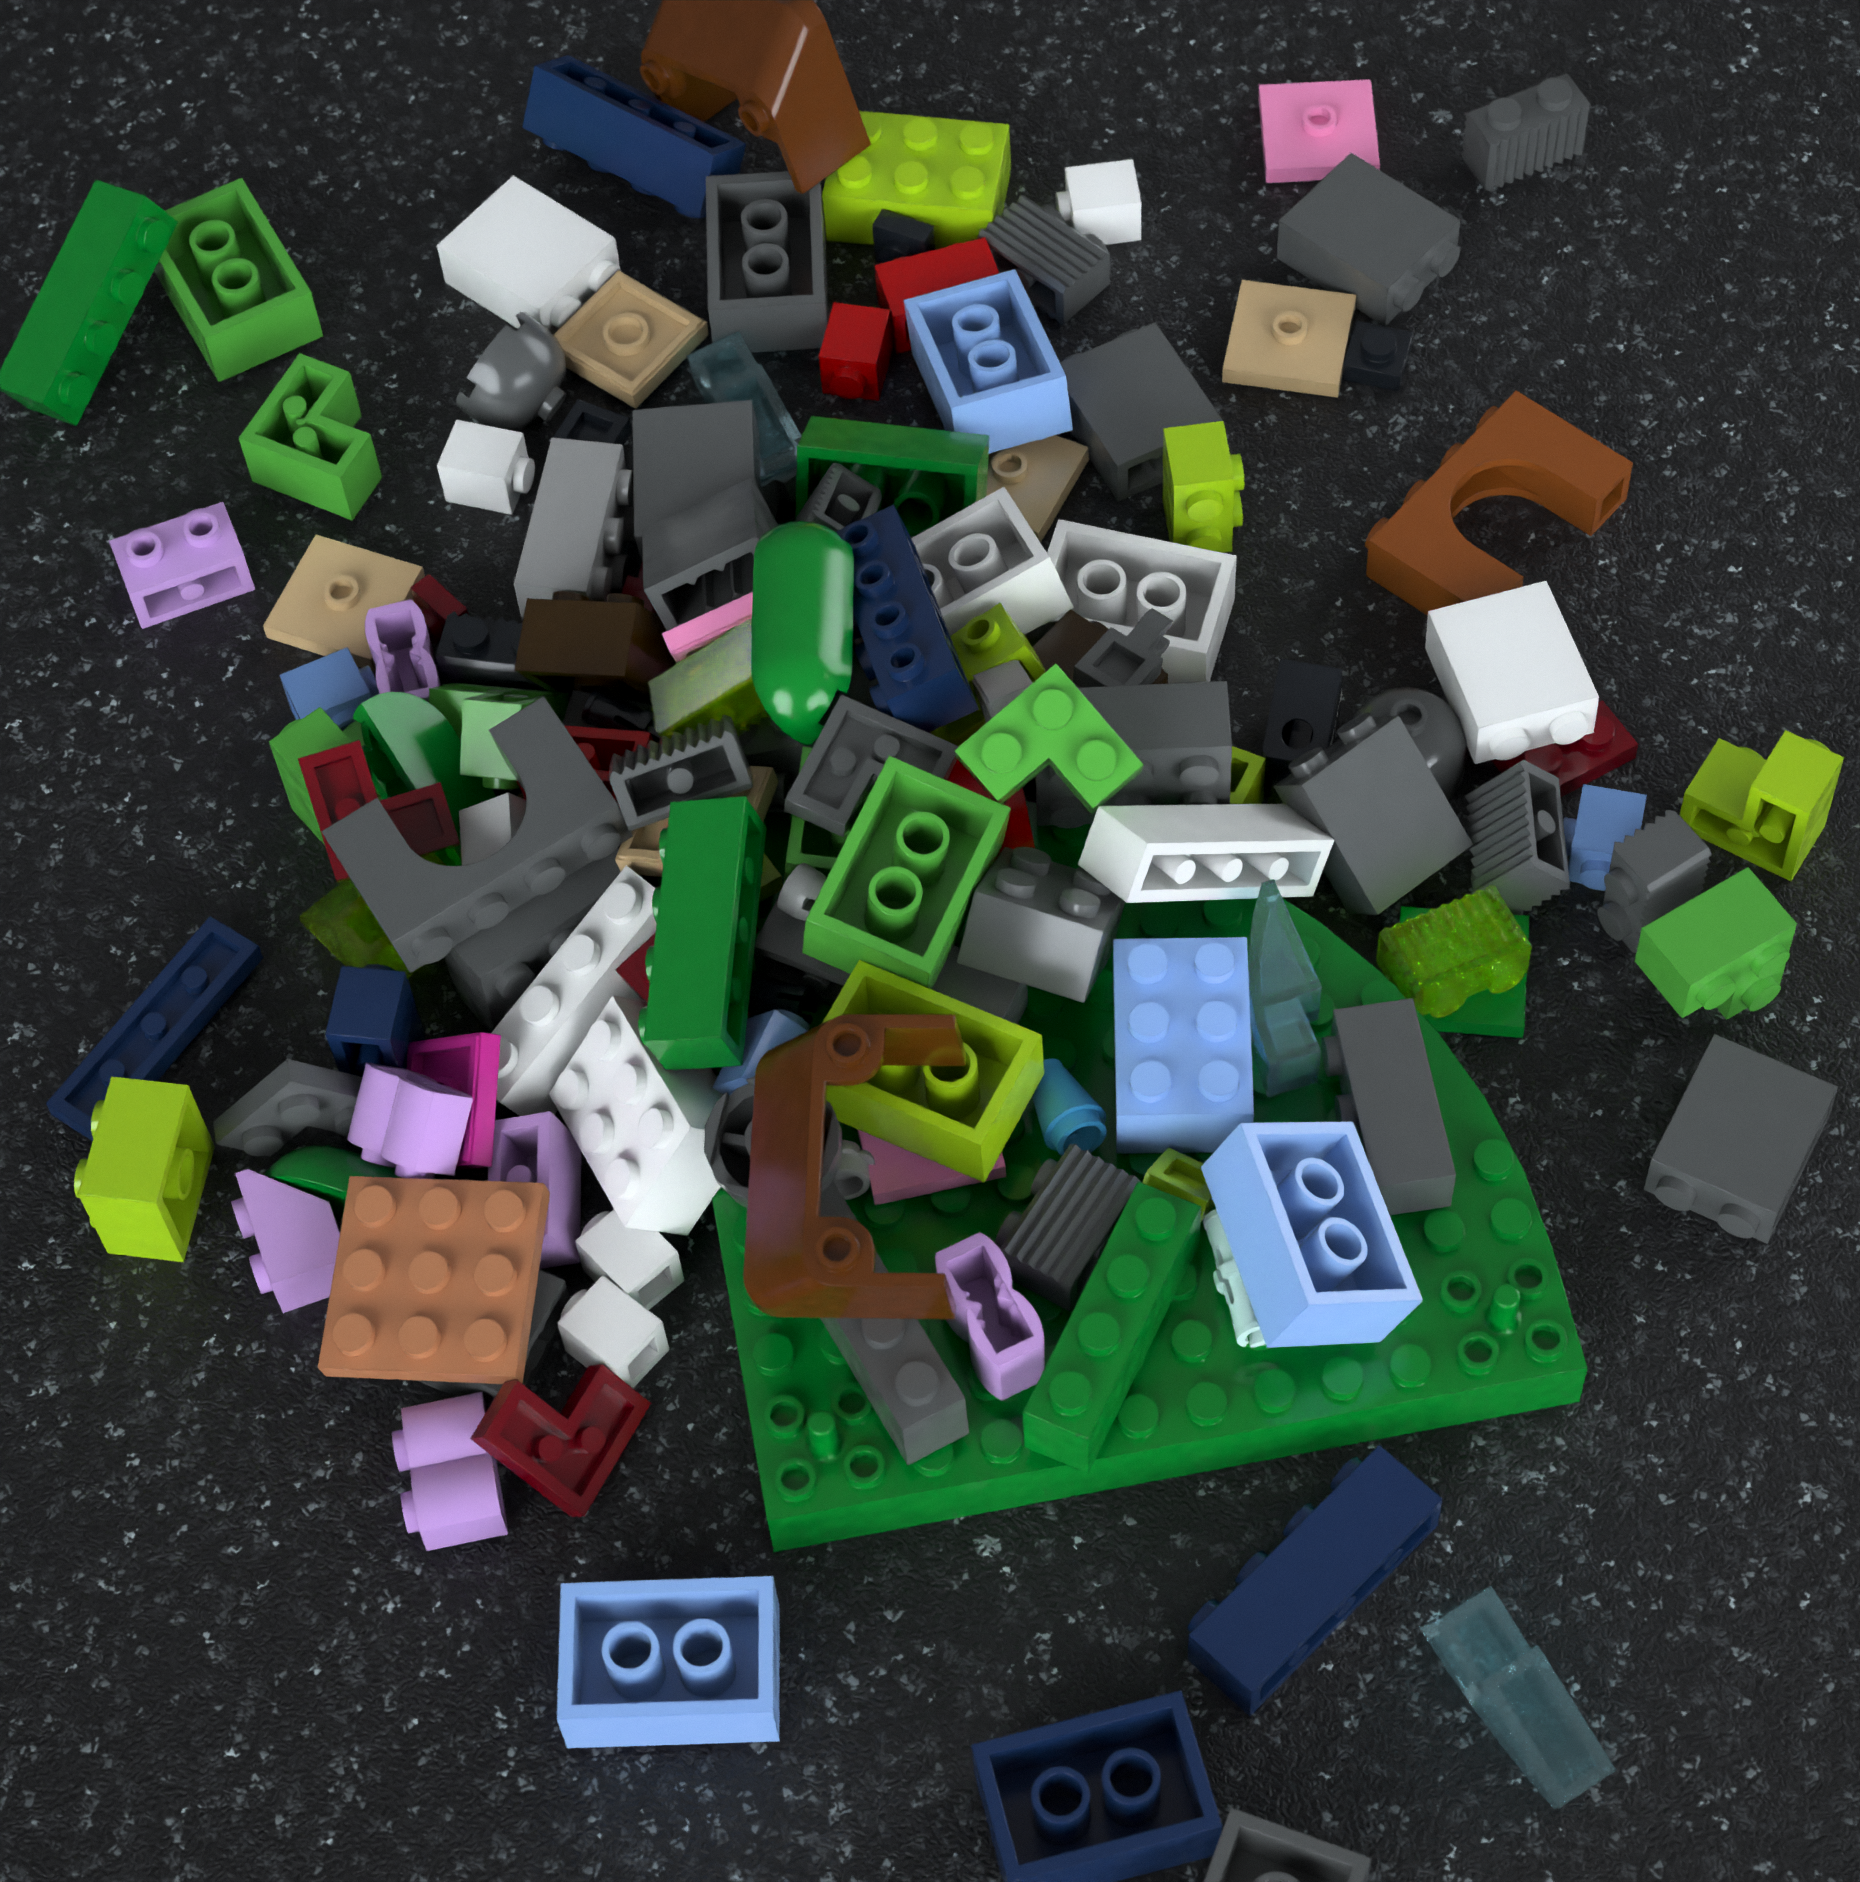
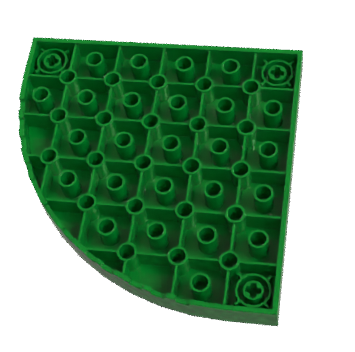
(1476, 1348)

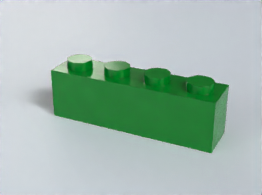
(86, 302)
(704, 934)
(1112, 1327)

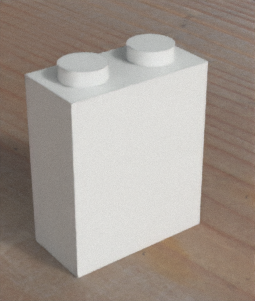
(528, 256)
(1511, 672)

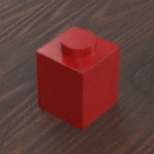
(856, 351)

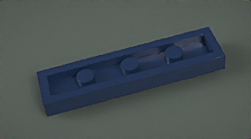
(160, 1020)

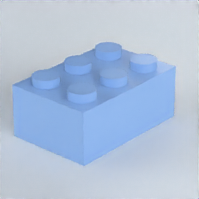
(989, 362)
(1181, 1043)
(1310, 1233)
(669, 1662)

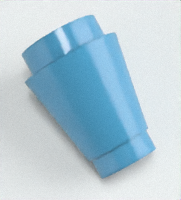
(1067, 1111)

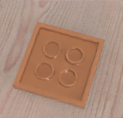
(434, 1280)

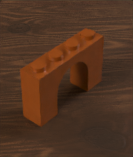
(1512, 453)

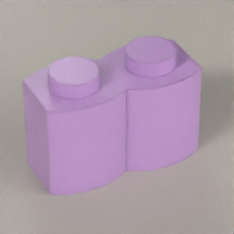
(401, 649)
(409, 1122)
(993, 1317)
(452, 1478)

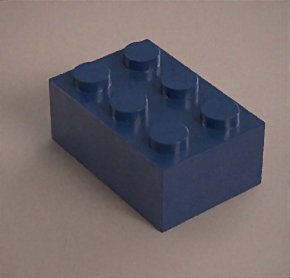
(1099, 1795)

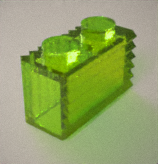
(709, 685)
(1455, 952)

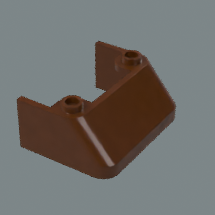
(775, 63)
(792, 1255)

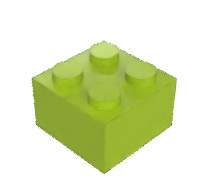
(145, 1168)

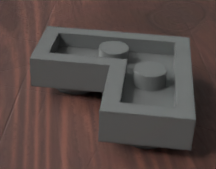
(851, 758)
(285, 1104)

